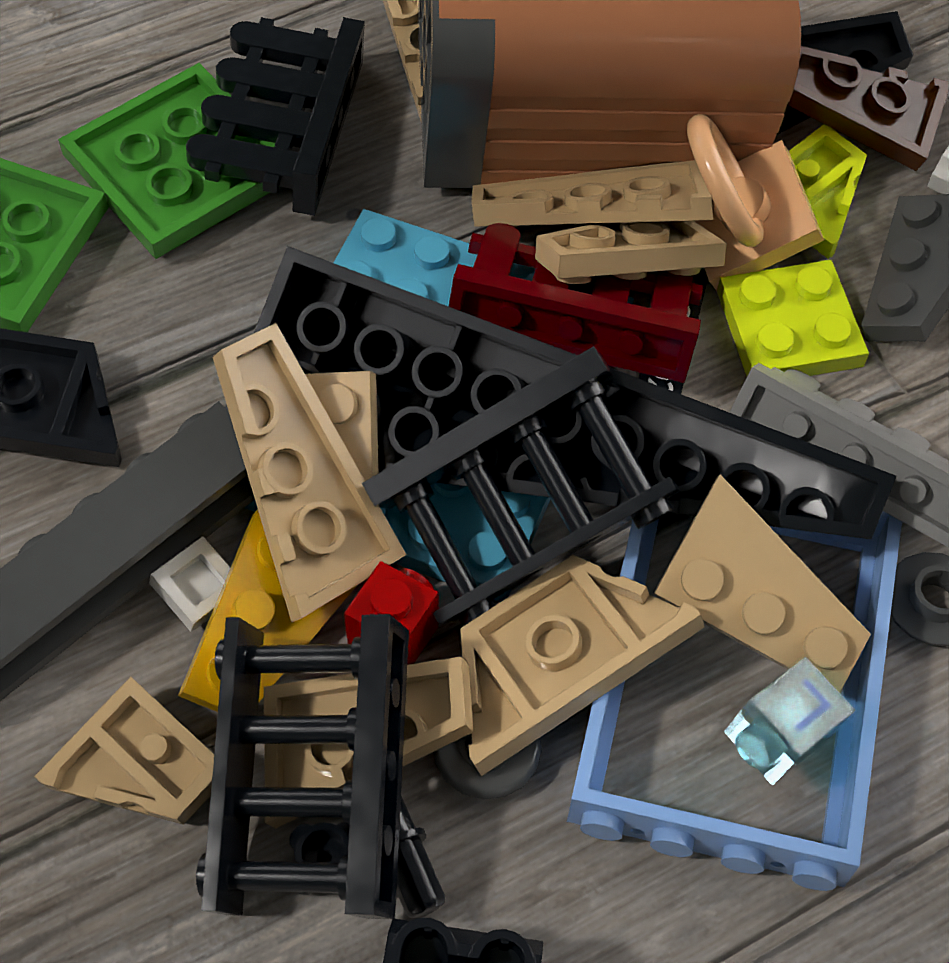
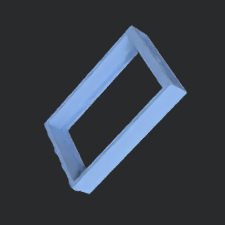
(740, 846)

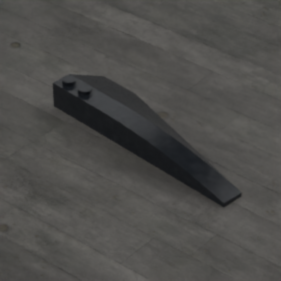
(449, 366)

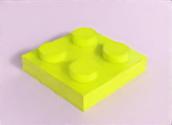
(793, 319)

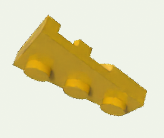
(256, 597)

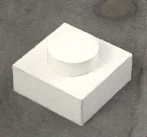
(192, 582)

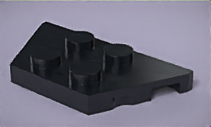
(54, 399)

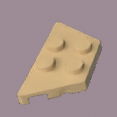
(559, 651)

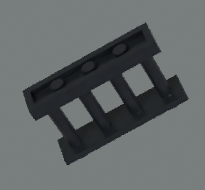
(522, 421)
(367, 802)

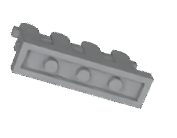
(795, 407)

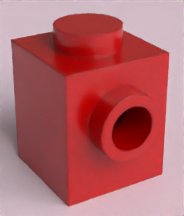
(402, 595)

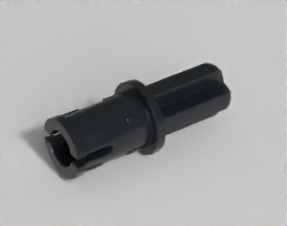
(416, 879)

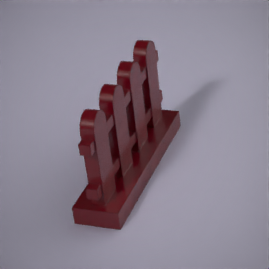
(627, 335)

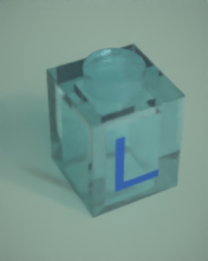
(788, 720)

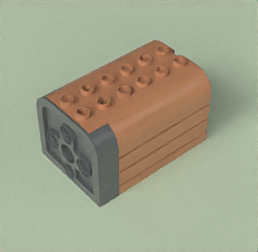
(596, 83)

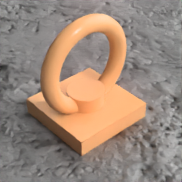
(754, 202)

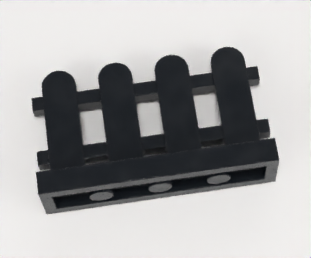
(287, 127)

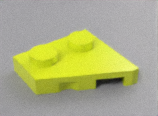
(829, 174)

